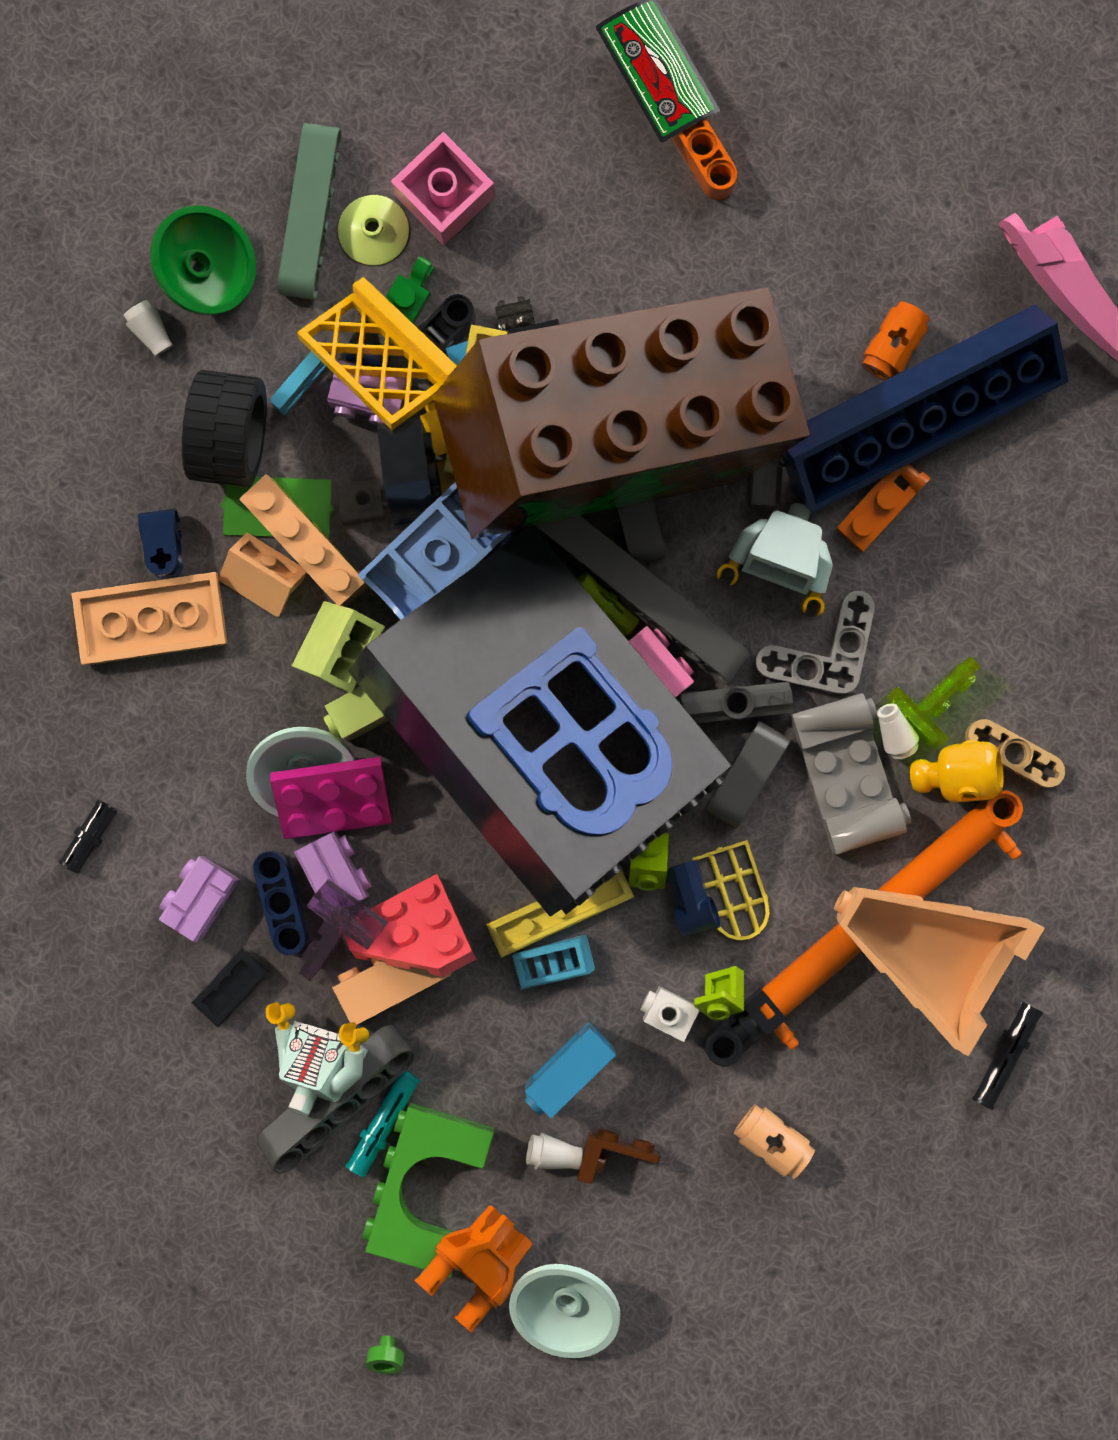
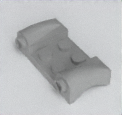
(848, 774)

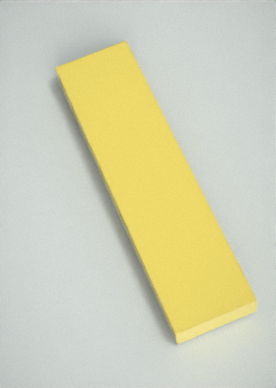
(533, 923)

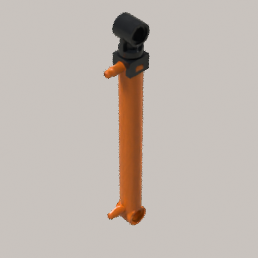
(835, 949)

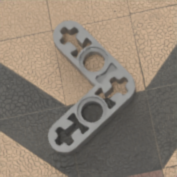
(838, 657)

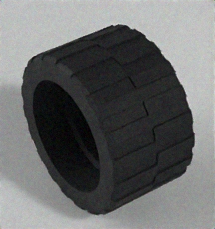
(224, 428)

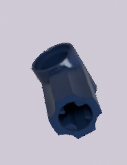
(694, 908)

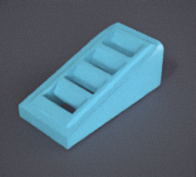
(584, 956)

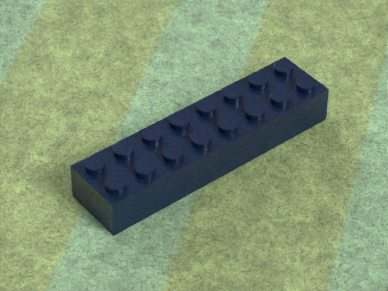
(926, 407)

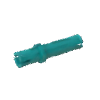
(383, 1122)

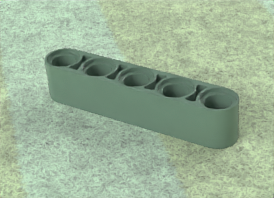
(307, 211)

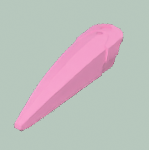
(1066, 278)

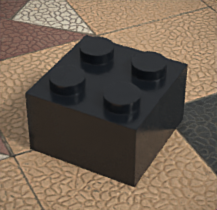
(408, 470)

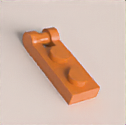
(880, 507)

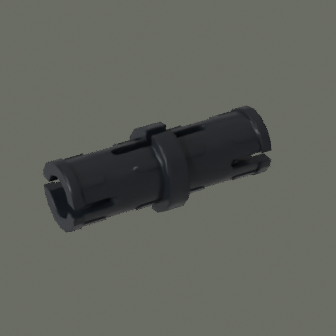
(87, 836)

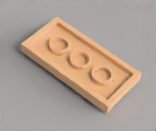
(149, 618)

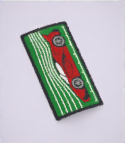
(657, 68)

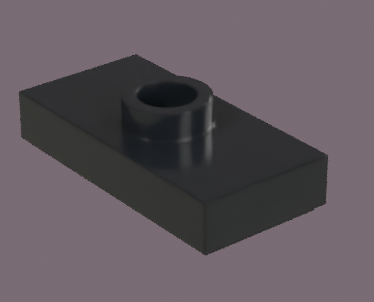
(230, 987)

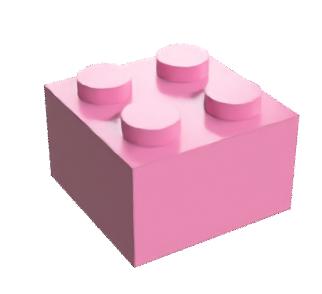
(443, 188)

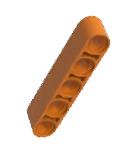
(707, 165)

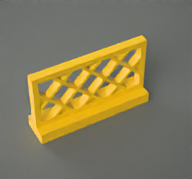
(397, 330)

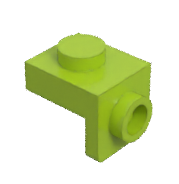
(649, 868)
(722, 994)

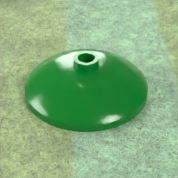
(218, 248)

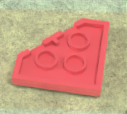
(419, 931)

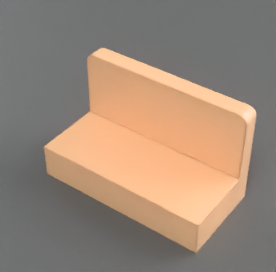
(261, 574)

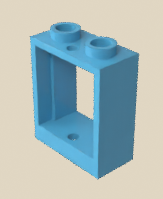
(568, 1071)

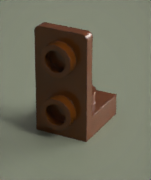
(594, 1160)

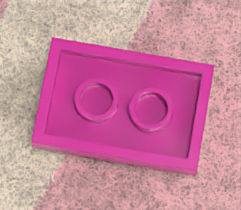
(331, 797)

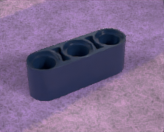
(268, 888)

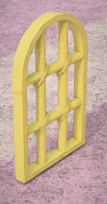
(738, 877)

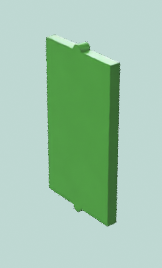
(310, 494)

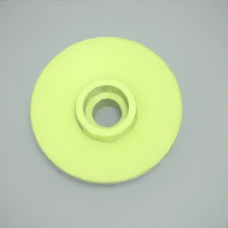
(376, 246)

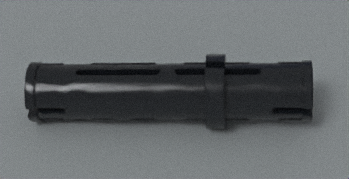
(1029, 1018)

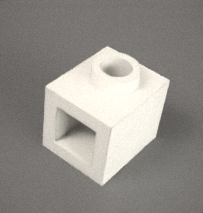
(669, 1013)

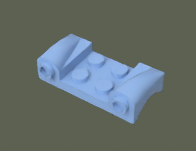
(428, 555)

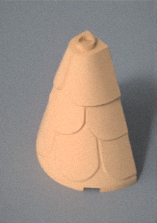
(937, 953)

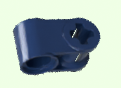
(161, 538)

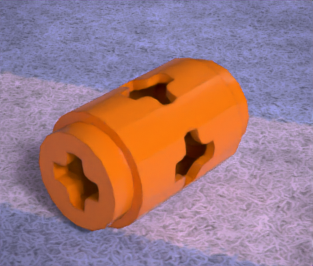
(910, 326)

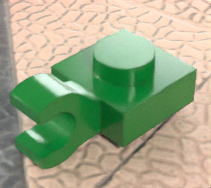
(409, 293)

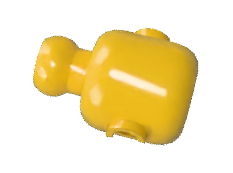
(962, 772)

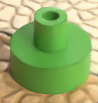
(385, 1358)

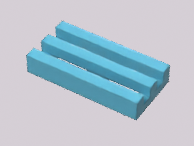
(297, 383)

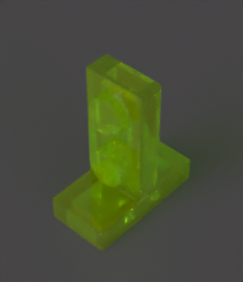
(934, 702)

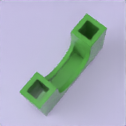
(423, 1135)

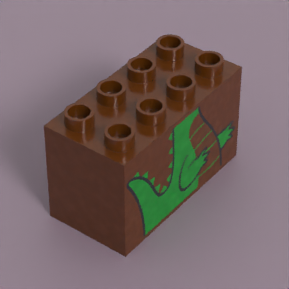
(618, 410)

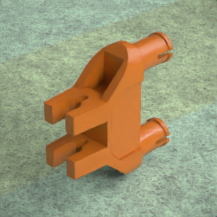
(486, 1256)

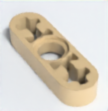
(1043, 758)

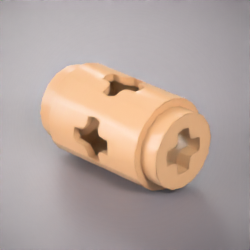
(795, 1148)

